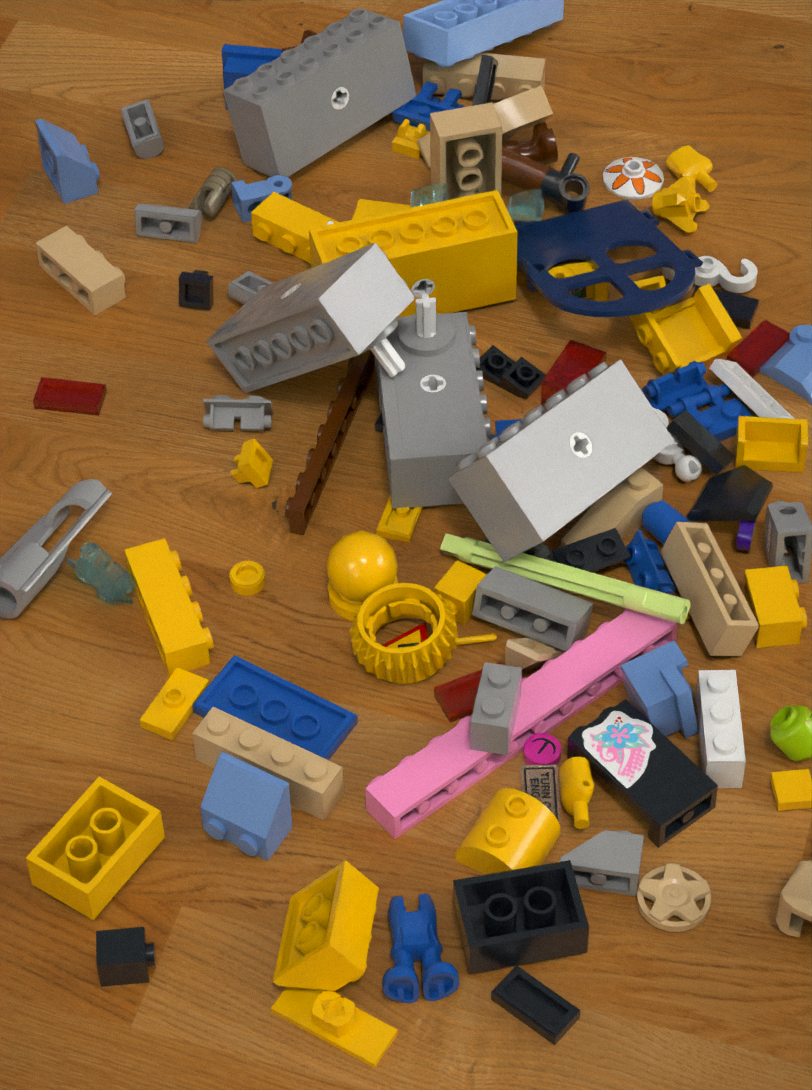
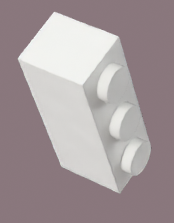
(720, 727)

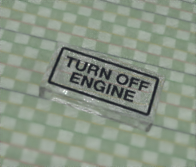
(543, 784)

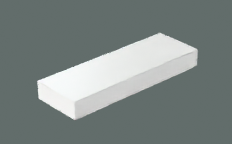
(748, 389)

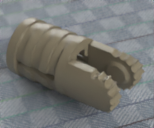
(214, 191)

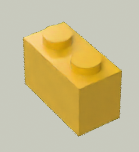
(774, 605)

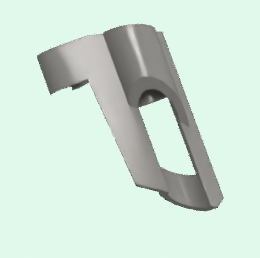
(29, 566)

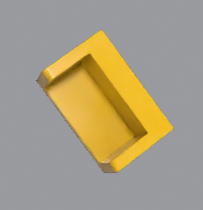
(771, 443)

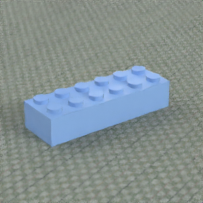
(464, 28)

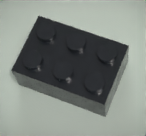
(520, 916)

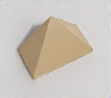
(529, 653)

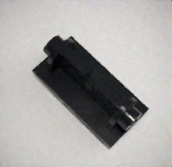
(593, 552)

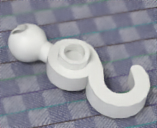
(715, 272)
(686, 467)

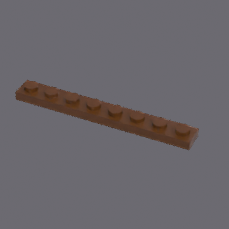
(329, 442)

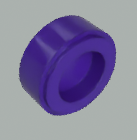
(745, 535)

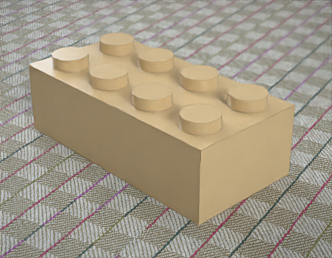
(466, 150)

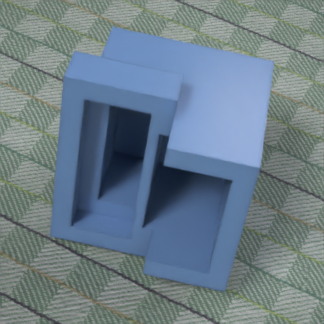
(660, 691)

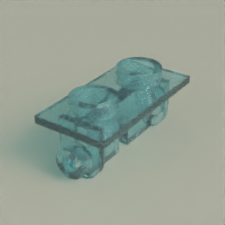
(110, 583)

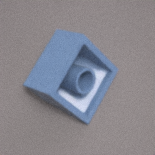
(66, 162)
(246, 807)

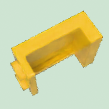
(688, 332)

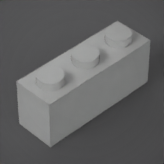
(532, 609)

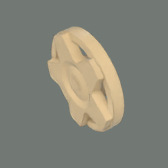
(673, 897)

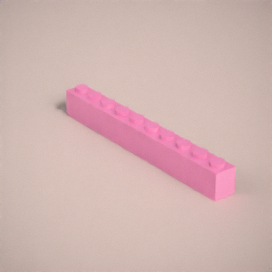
(547, 700)

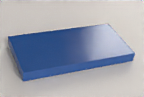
(277, 707)

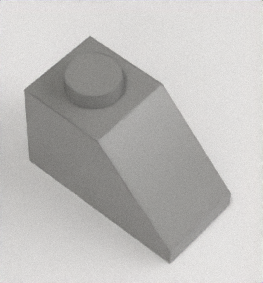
(608, 862)

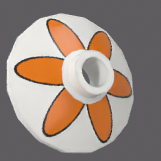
(633, 178)

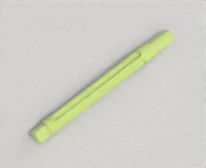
(571, 579)

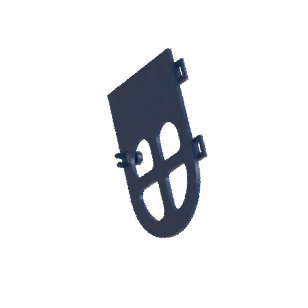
(589, 237)

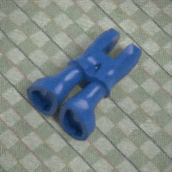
(417, 941)

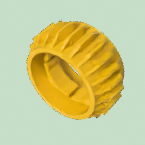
(396, 603)

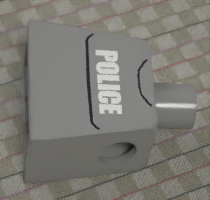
(789, 527)

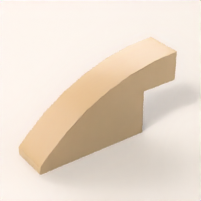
(514, 114)

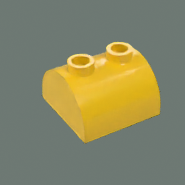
(509, 834)

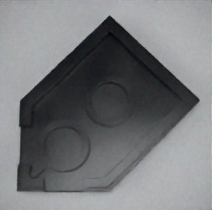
(731, 496)

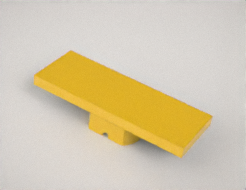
(336, 1022)

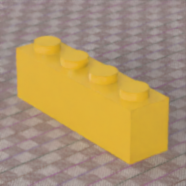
(286, 224)
(167, 606)

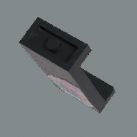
(645, 770)

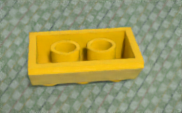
(327, 931)

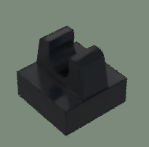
(196, 290)

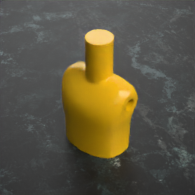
(691, 163)
(576, 789)

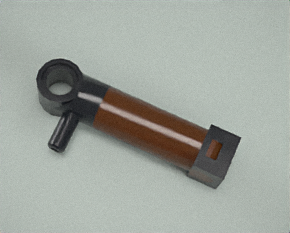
(554, 184)

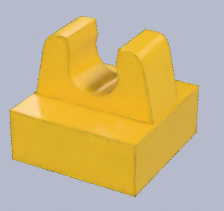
(406, 139)
(253, 464)

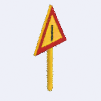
(419, 634)

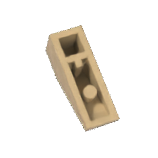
(618, 508)

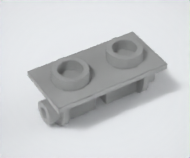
(223, 410)

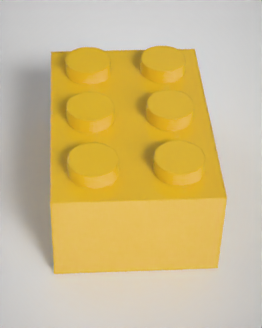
(95, 847)

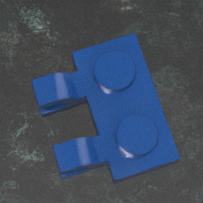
(421, 106)

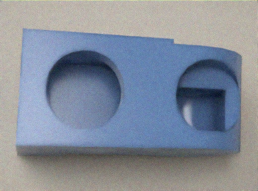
(248, 196)

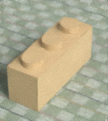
(81, 270)

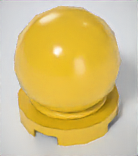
(358, 568)

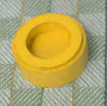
(247, 578)

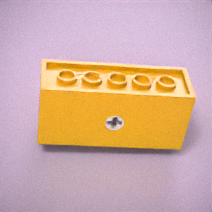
(446, 249)

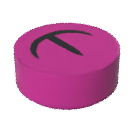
(542, 750)

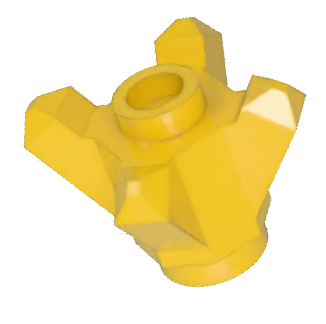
(680, 203)

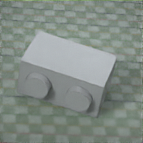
(495, 708)

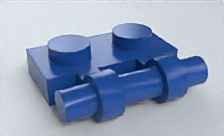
(720, 418)

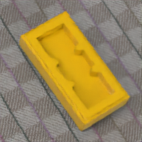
(173, 704)

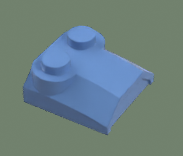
(793, 363)

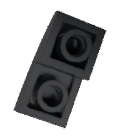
(515, 377)

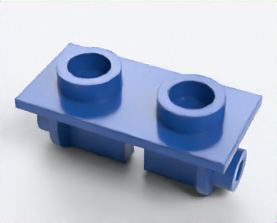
(669, 387)
(647, 565)

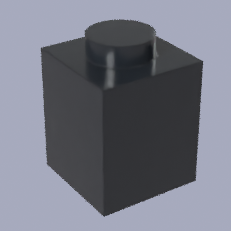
(124, 956)

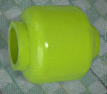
(793, 732)

